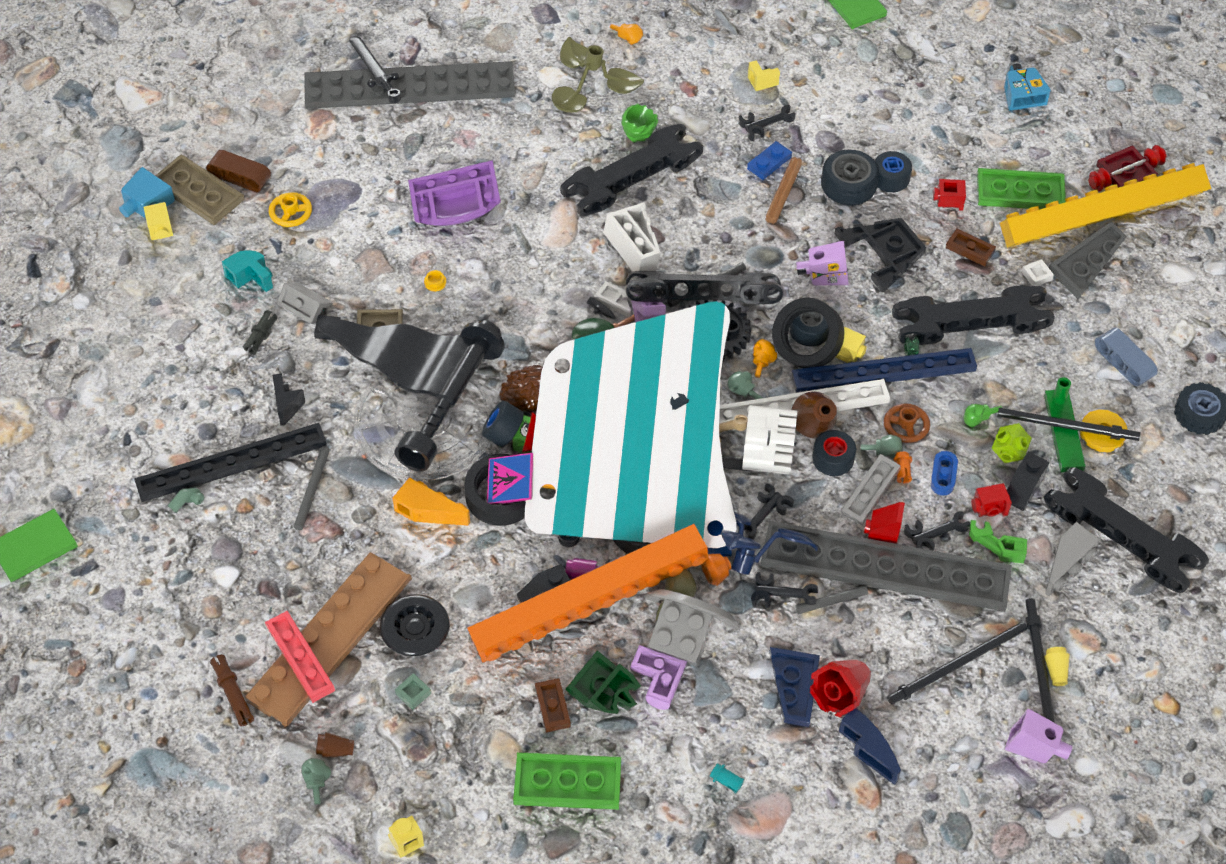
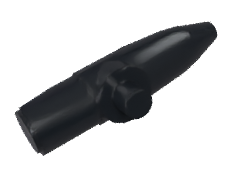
(600, 308)

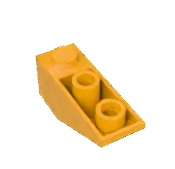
(424, 505)

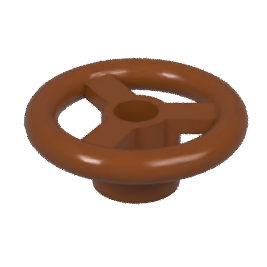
(907, 418)

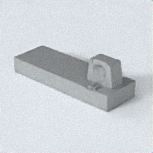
(871, 489)

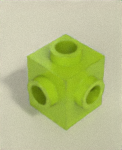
(1011, 443)

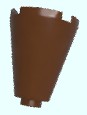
(814, 414)

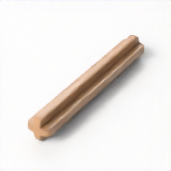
(783, 190)

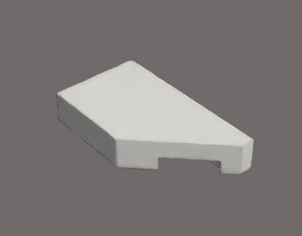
(613, 298)

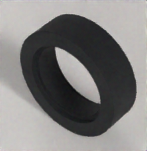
(785, 319)
(482, 510)

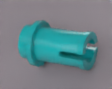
(726, 778)

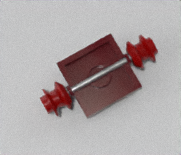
(1126, 166)

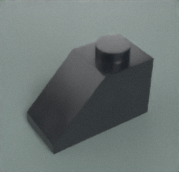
(1027, 480)
(543, 582)

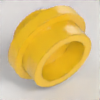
(435, 281)

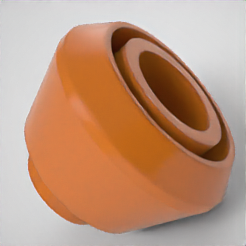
(716, 568)

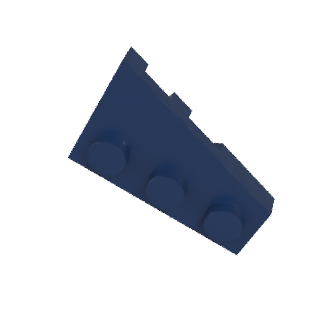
(793, 682)

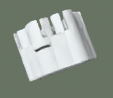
(769, 440)

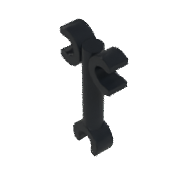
(756, 127)
(771, 500)
(925, 538)
(767, 588)

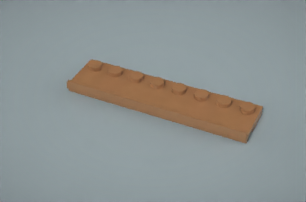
(331, 634)

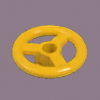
(290, 206)

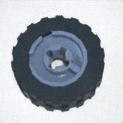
(1201, 408)

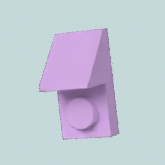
(647, 310)

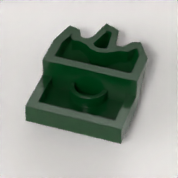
(604, 685)

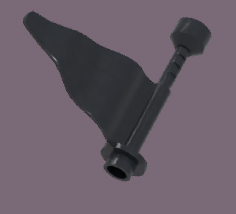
(420, 364)

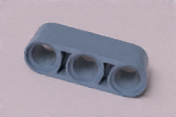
(1126, 356)

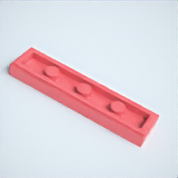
(300, 656)

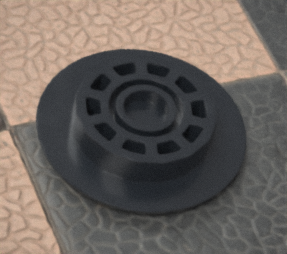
(414, 635)

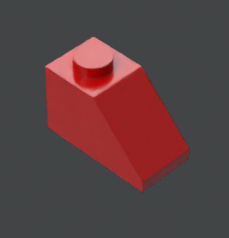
(885, 523)

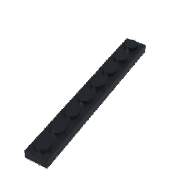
(230, 462)

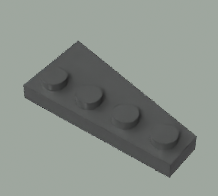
(1086, 260)

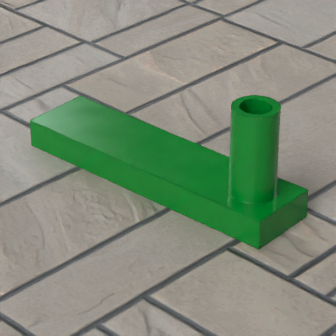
(1065, 440)

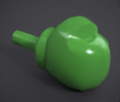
(976, 413)

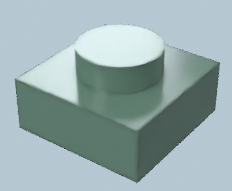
(413, 691)

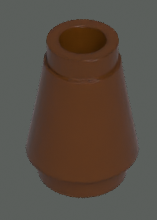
(333, 745)

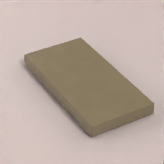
(200, 189)

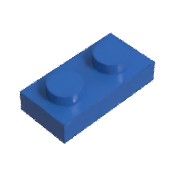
(769, 160)

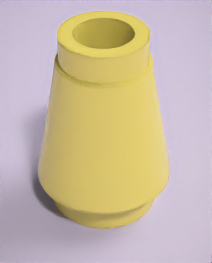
(1058, 665)

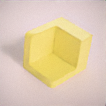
(761, 78)

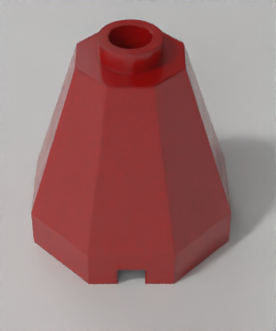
(840, 685)

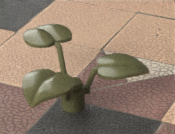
(576, 55)

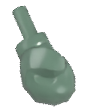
(741, 384)
(887, 446)
(315, 774)

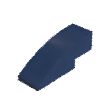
(870, 745)

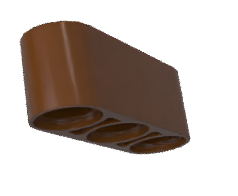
(239, 170)

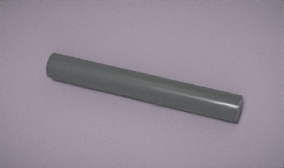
(833, 599)

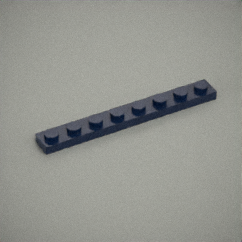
(889, 369)

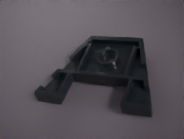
(893, 244)

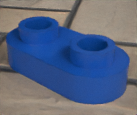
(942, 474)

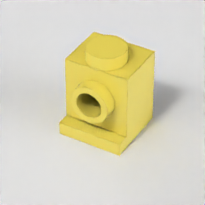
(402, 832)

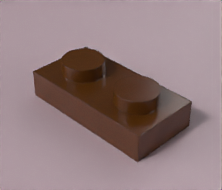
(970, 247)
(552, 705)

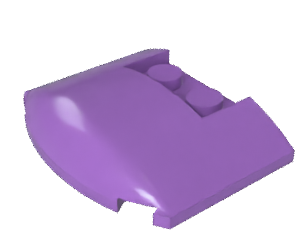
(455, 195)

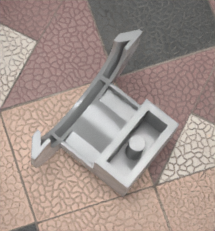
(684, 625)

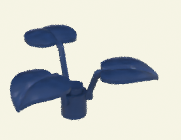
(745, 546)

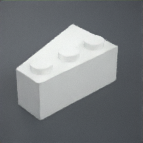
(633, 238)

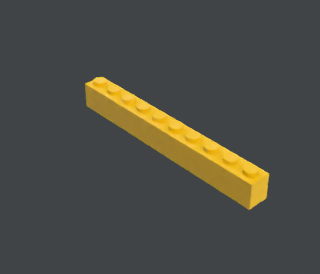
(1105, 205)

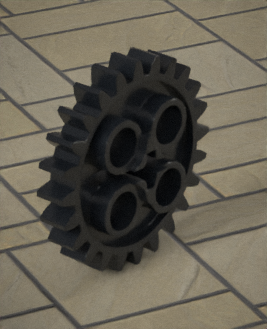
(738, 331)

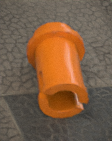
(903, 459)

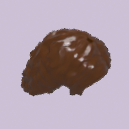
(523, 388)

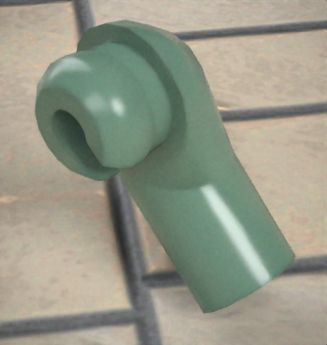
(186, 496)

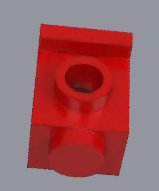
(950, 193)
(991, 501)

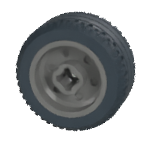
(850, 177)

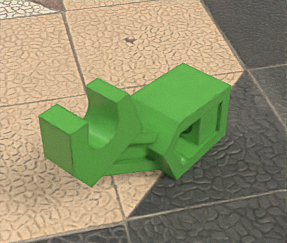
(997, 546)

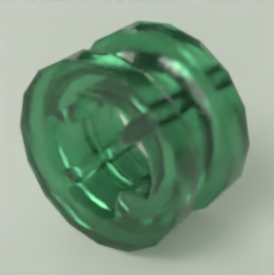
(911, 346)

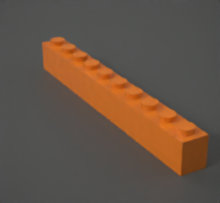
(588, 593)

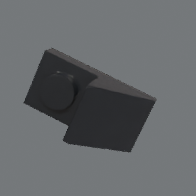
(287, 401)

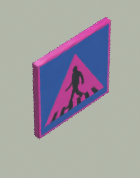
(510, 479)

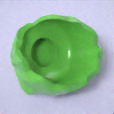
(639, 122)

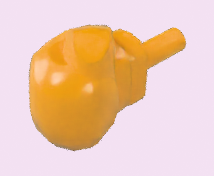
(629, 32)
(763, 355)

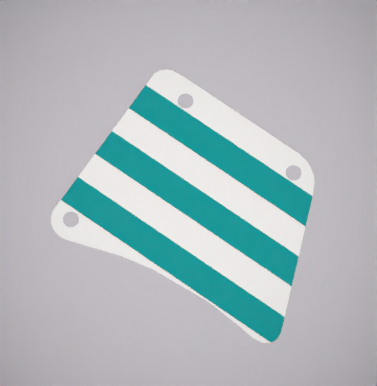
(615, 444)

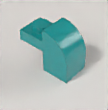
(245, 266)

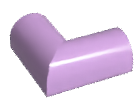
(665, 673)

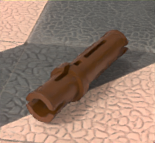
(227, 681)

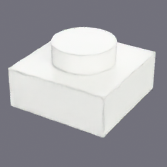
(1037, 273)

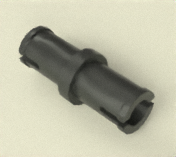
(260, 332)

